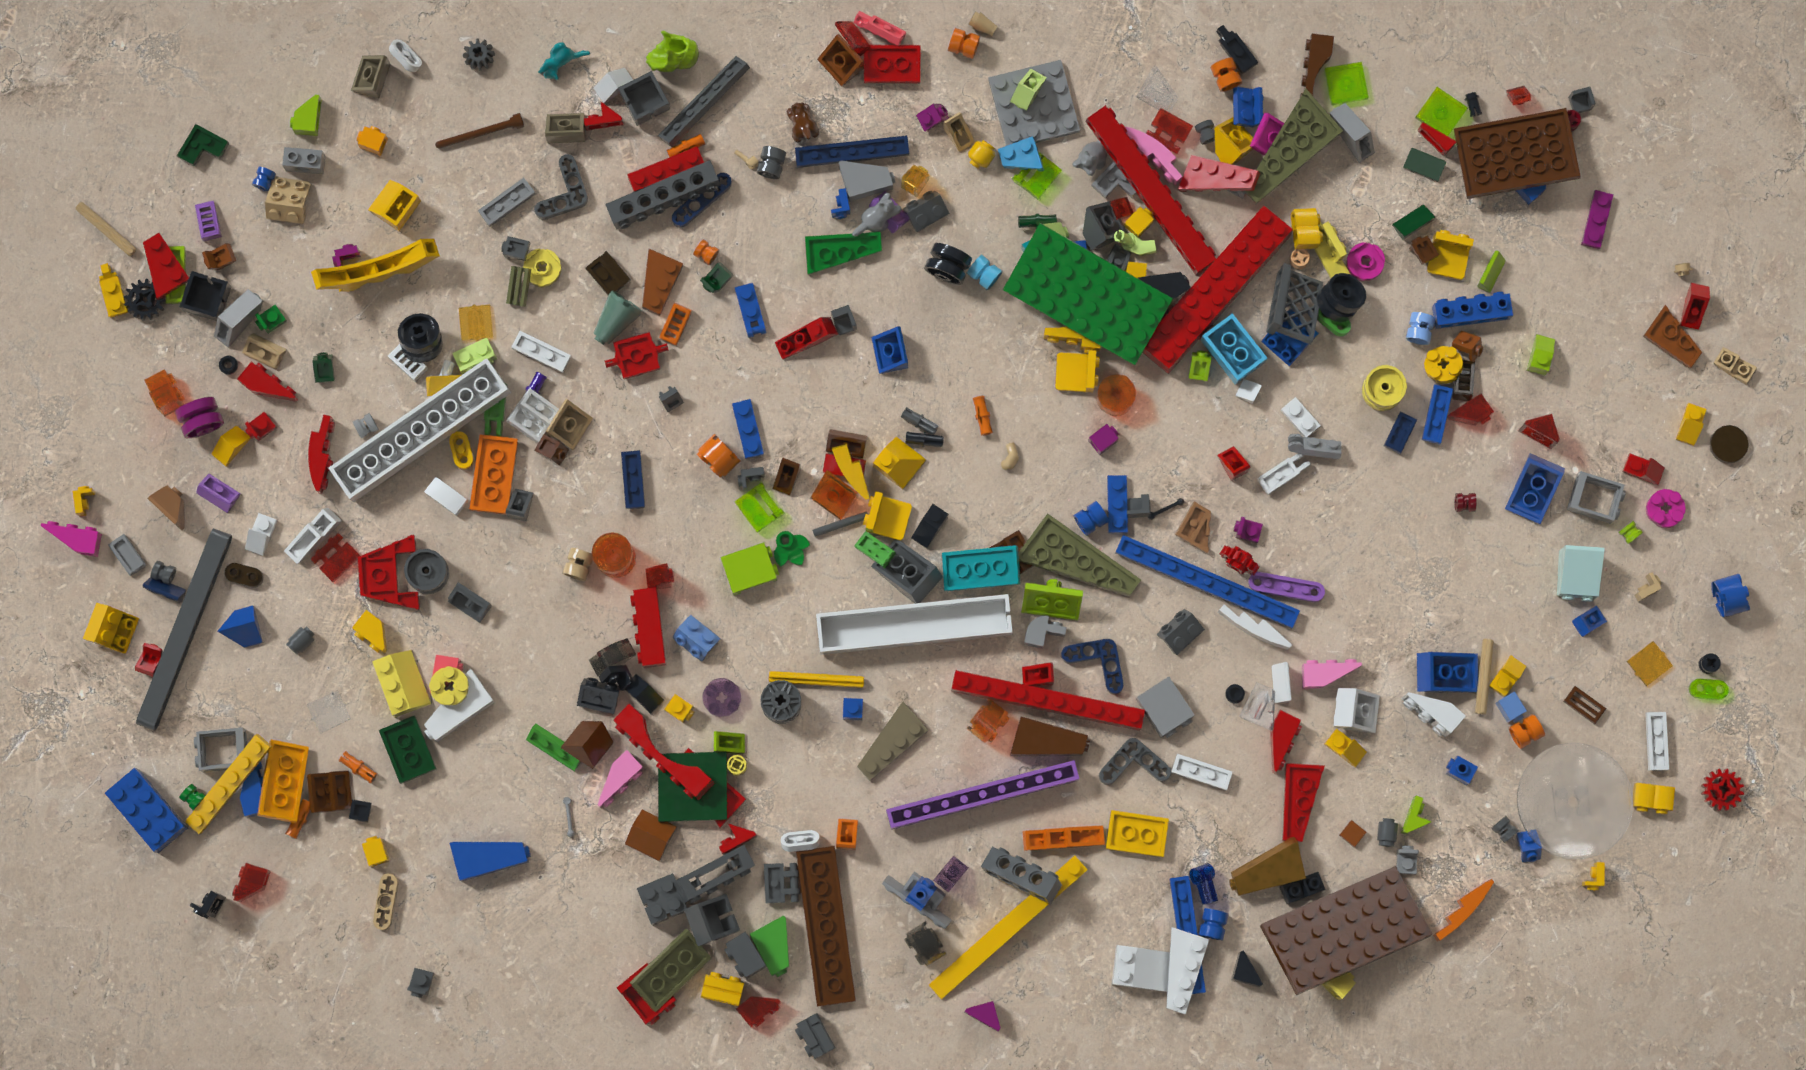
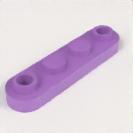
(1286, 587)

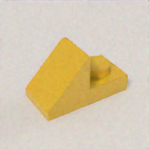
(1691, 424)
(1507, 676)
(1346, 748)

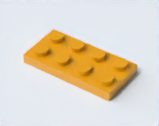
(283, 781)

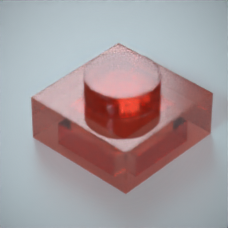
(1518, 95)
(1121, 208)

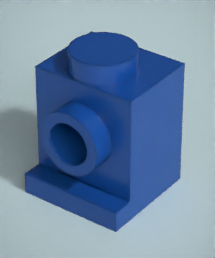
(916, 898)

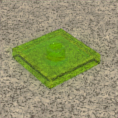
(1346, 83)
(1441, 111)

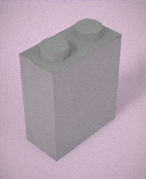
(1165, 708)

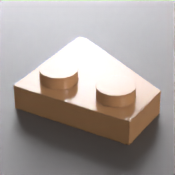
(1195, 527)

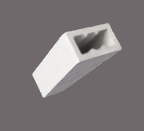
(449, 718)

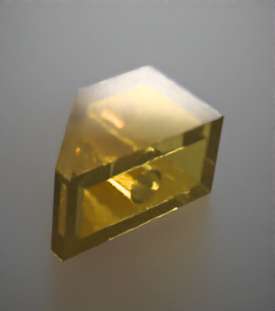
(915, 180)

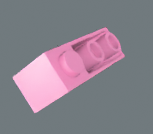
(1319, 675)
(620, 774)

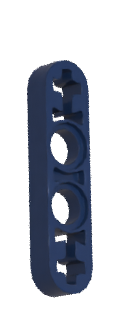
(704, 203)

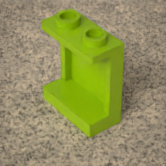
(749, 568)

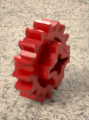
(1239, 560)
(1724, 781)

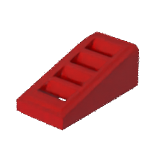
(1438, 140)

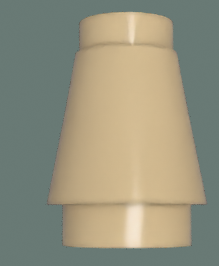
(982, 23)

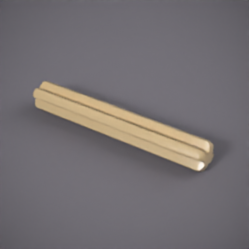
(106, 229)
(1484, 676)

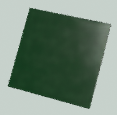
(678, 806)

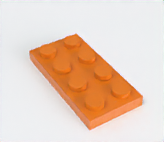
(493, 474)

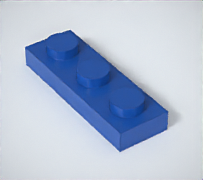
(1437, 414)
(747, 429)
(1117, 503)

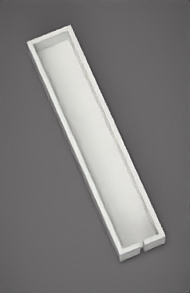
(914, 624)

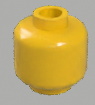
(981, 154)

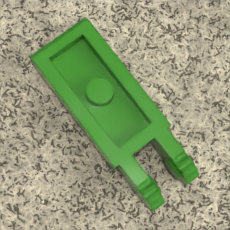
(496, 414)

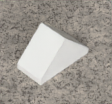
(608, 86)

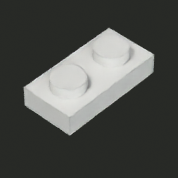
(1300, 417)

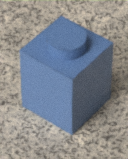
(1511, 707)

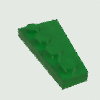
(833, 250)

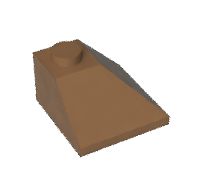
(170, 504)

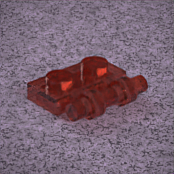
(1172, 126)
(338, 562)

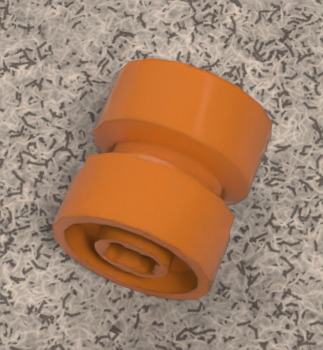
(964, 43)
(1229, 80)
(1525, 732)

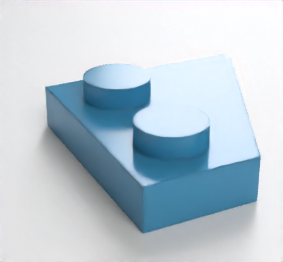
(1021, 155)

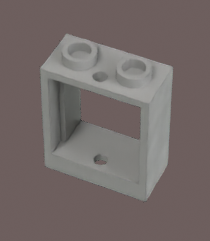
(1578, 487)
(199, 743)

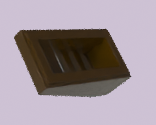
(1464, 392)

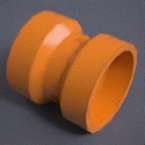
(706, 252)

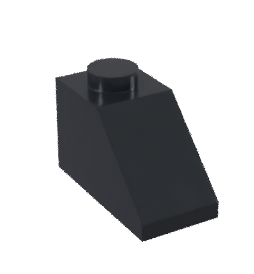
(930, 526)

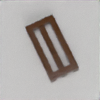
(1571, 696)

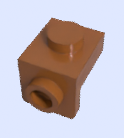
(219, 257)
(1469, 344)

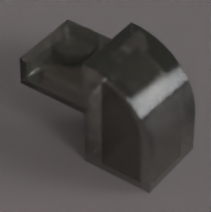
(612, 655)

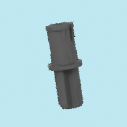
(919, 421)

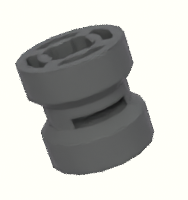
(1206, 131)
(163, 572)
(1504, 824)

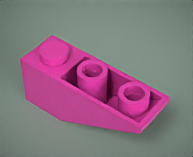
(82, 541)

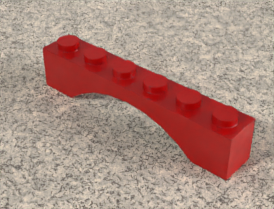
(691, 777)

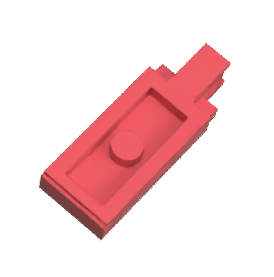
(880, 27)

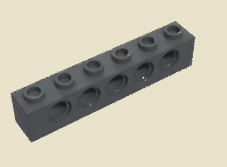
(653, 192)

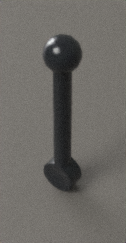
(1180, 501)

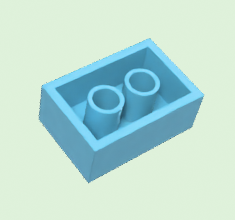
(1233, 349)

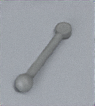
(567, 801)

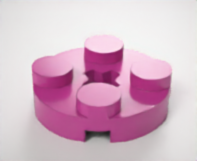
(1367, 251)
(1658, 516)

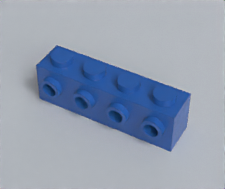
(1473, 310)

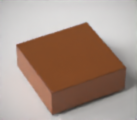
(1352, 833)

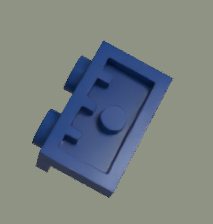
(1247, 106)

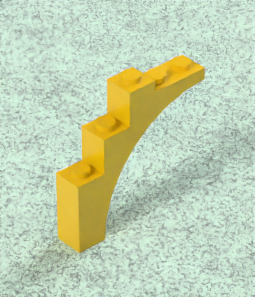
(377, 269)
(1071, 337)

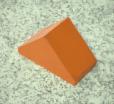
(846, 834)

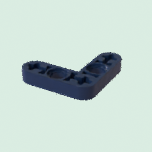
(1098, 653)

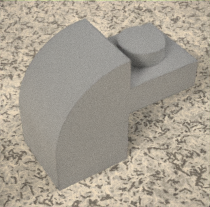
(1039, 628)

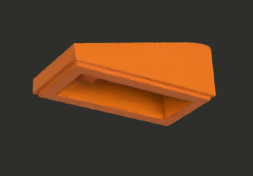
(687, 311)

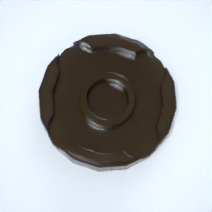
(1729, 444)

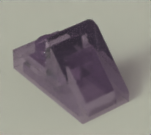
(950, 874)

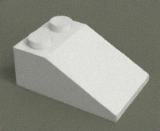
(1141, 968)

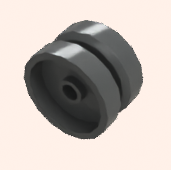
(432, 581)

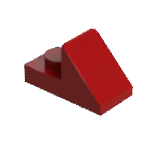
(608, 119)
(1644, 469)
(742, 836)

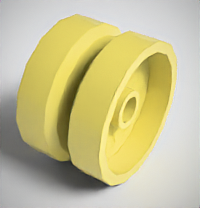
(1394, 392)

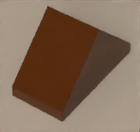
(786, 476)

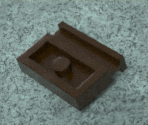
(607, 273)

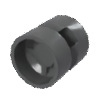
(771, 161)

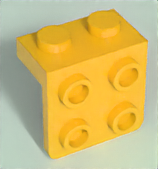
(1452, 256)
(1076, 371)
(887, 516)

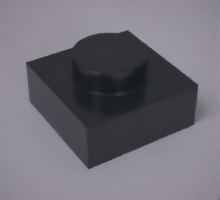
(360, 810)

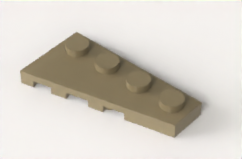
(894, 739)

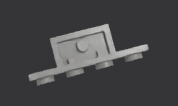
(930, 908)

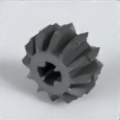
(471, 58)

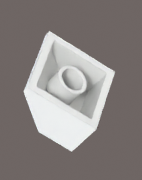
(1356, 710)

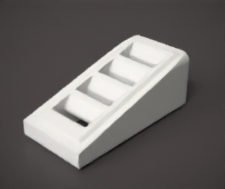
(417, 373)

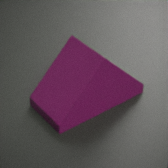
(986, 1014)

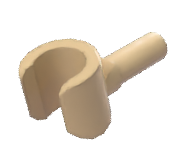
(752, 162)

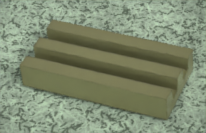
(512, 288)

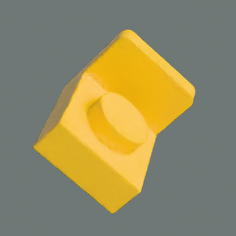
(81, 503)
(680, 709)
(1598, 875)

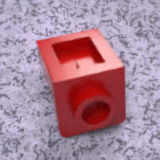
(260, 427)

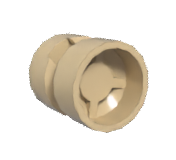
(575, 570)

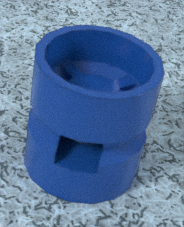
(1091, 518)
(1213, 924)

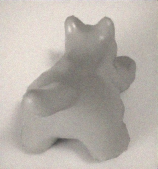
(1091, 158)
(876, 217)

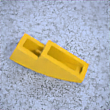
(851, 470)

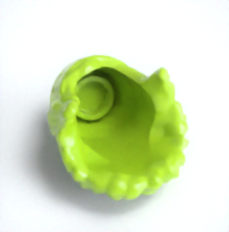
(673, 53)

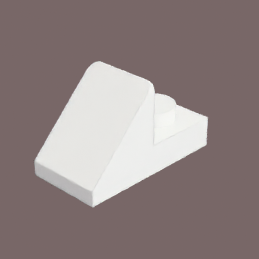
(260, 534)

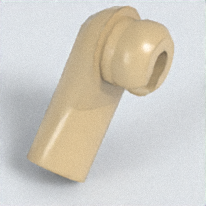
(1012, 458)

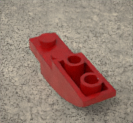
(317, 459)

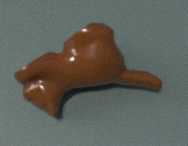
(802, 123)

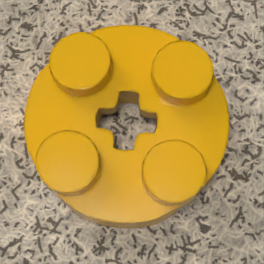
(1441, 354)

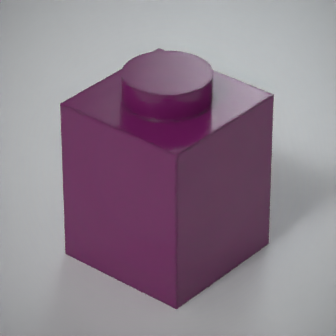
(1103, 438)

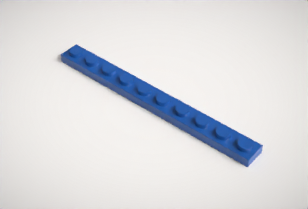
(1207, 581)

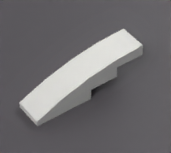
(1261, 631)

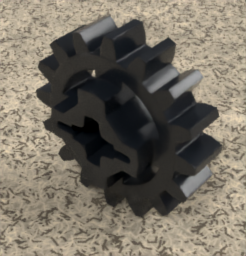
(139, 304)

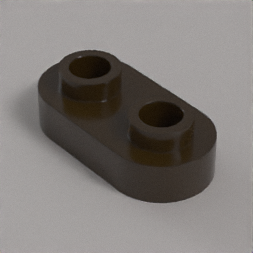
(243, 575)

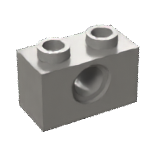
(303, 160)

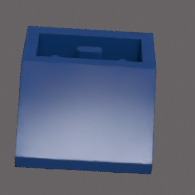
(1286, 347)

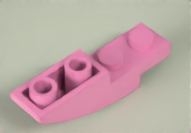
(1160, 155)

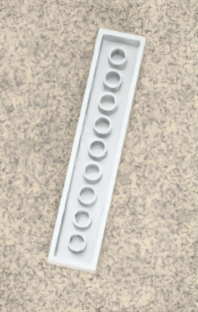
(419, 430)

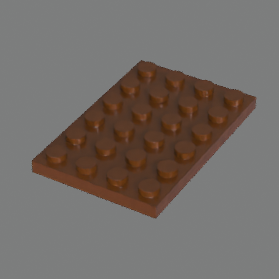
(1516, 153)

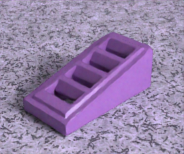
(205, 236)

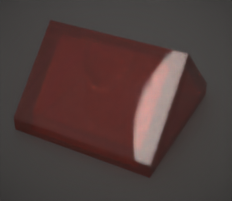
(1541, 430)

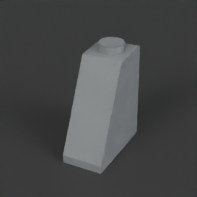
(1354, 133)
(865, 179)
(237, 317)

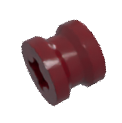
(1575, 118)

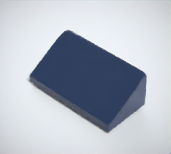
(169, 591)

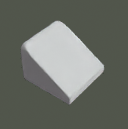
(1248, 391)

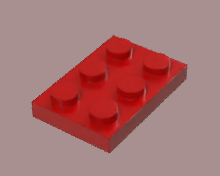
(892, 64)

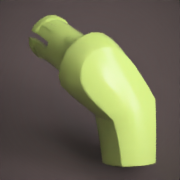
(1134, 244)

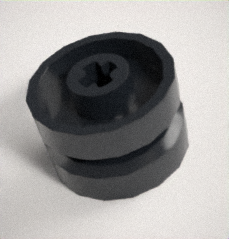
(948, 263)
(1341, 297)
(420, 338)

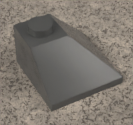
(1101, 225)

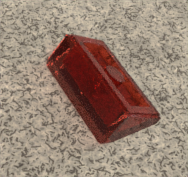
(853, 36)

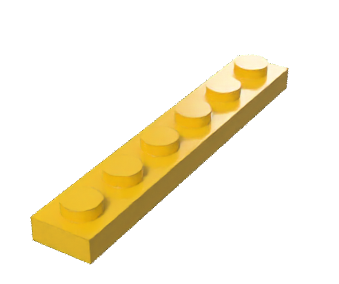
(228, 783)

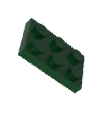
(407, 749)

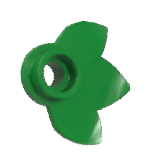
(792, 550)

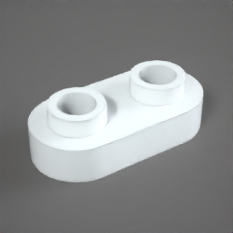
(405, 55)
(800, 841)

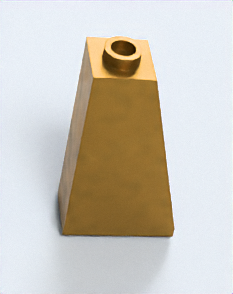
(1271, 869)

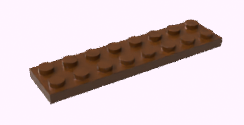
(825, 926)

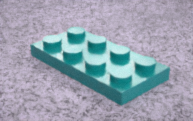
(981, 568)

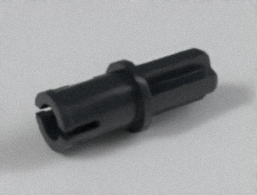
(924, 439)

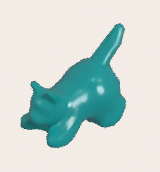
(559, 56)

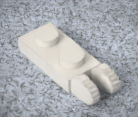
(1281, 474)

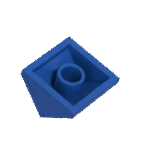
(890, 351)

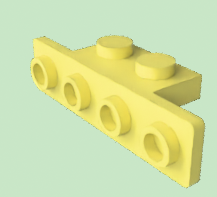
(1331, 250)

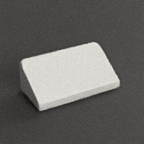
(1281, 682)

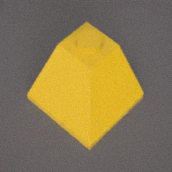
(1231, 142)
(898, 462)

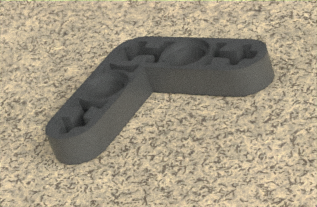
(568, 197)
(1136, 756)

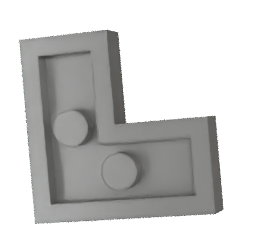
(1110, 180)

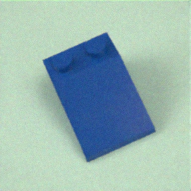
(1535, 488)
(1447, 672)

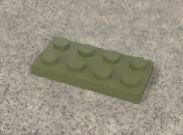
(670, 970)

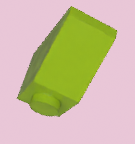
(307, 117)
(1541, 355)

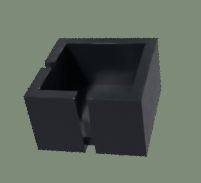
(203, 297)

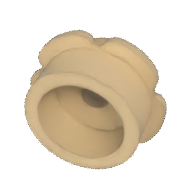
(1682, 269)

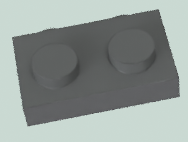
(926, 210)
(1180, 631)

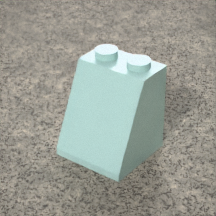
(1579, 572)

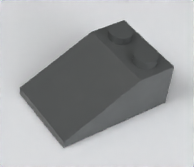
(909, 572)

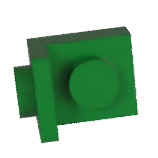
(270, 319)

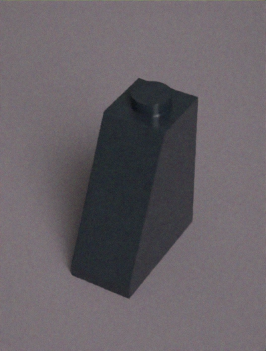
(1171, 284)

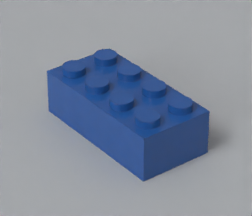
(146, 810)

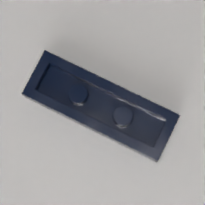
(633, 479)

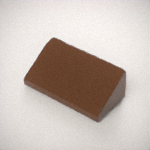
(855, 442)

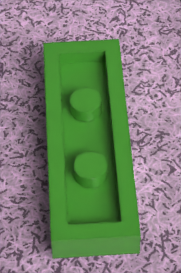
(552, 746)

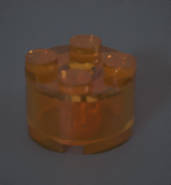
(1121, 385)
(987, 721)

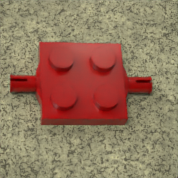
(636, 355)

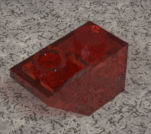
(659, 576)
(252, 881)
(756, 1008)

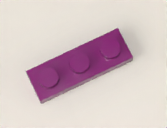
(1597, 219)

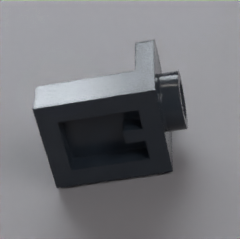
(617, 674)

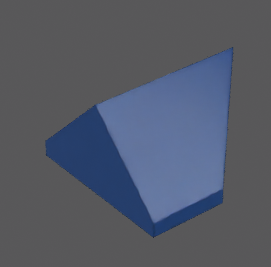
(242, 627)

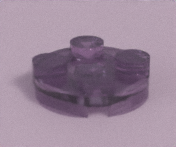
(730, 704)

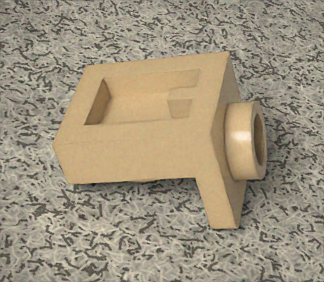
(1646, 590)

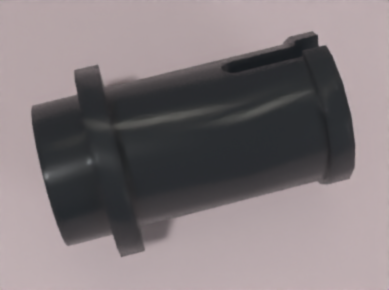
(1472, 101)

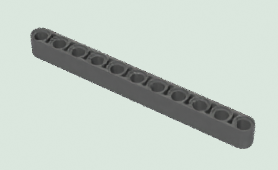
(184, 629)

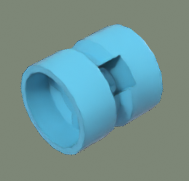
(982, 270)

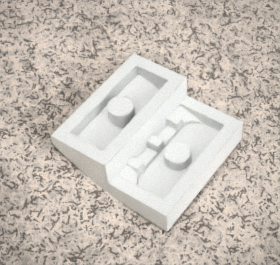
(532, 415)

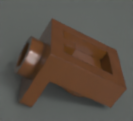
(1423, 249)
(551, 449)

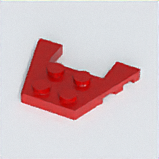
(379, 574)

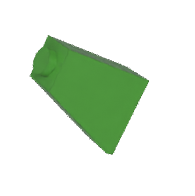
(773, 945)

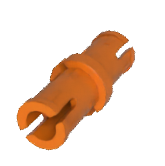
(686, 145)
(982, 415)
(358, 767)
(295, 828)

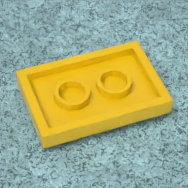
(1137, 833)

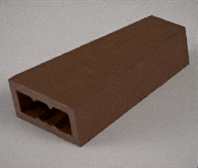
(1043, 739)

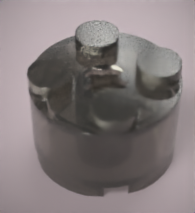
(925, 944)

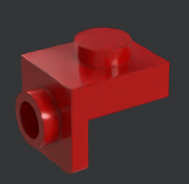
(149, 659)

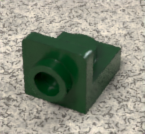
(323, 367)

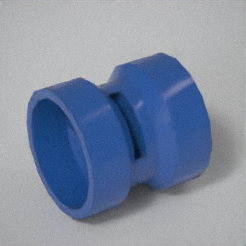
(263, 178)

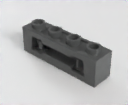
(687, 889)

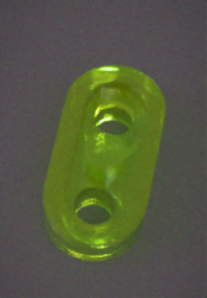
(1709, 689)

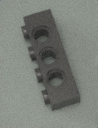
(1044, 891)

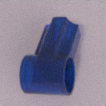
(1202, 877)

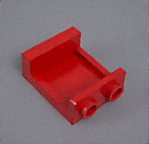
(639, 1005)

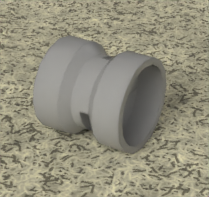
(361, 427)

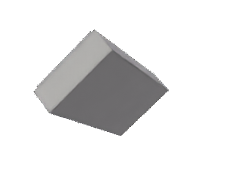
(127, 555)

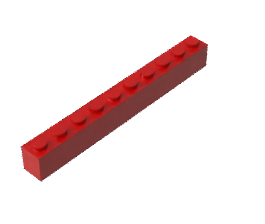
(1150, 189)
(1048, 700)

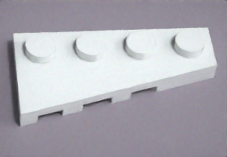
(1184, 965)

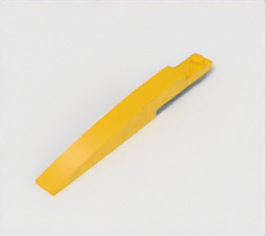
(1002, 932)

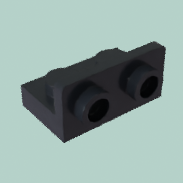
(598, 695)
(211, 905)

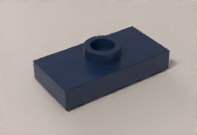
(1400, 432)

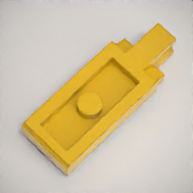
(112, 292)

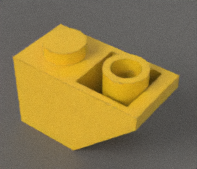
(371, 629)

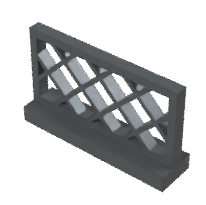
(1279, 300)

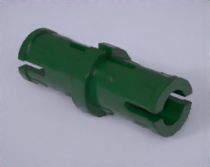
(1034, 220)

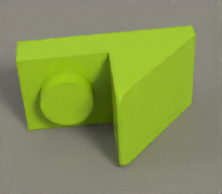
(1412, 820)

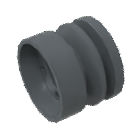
(787, 711)

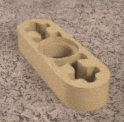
(380, 895)

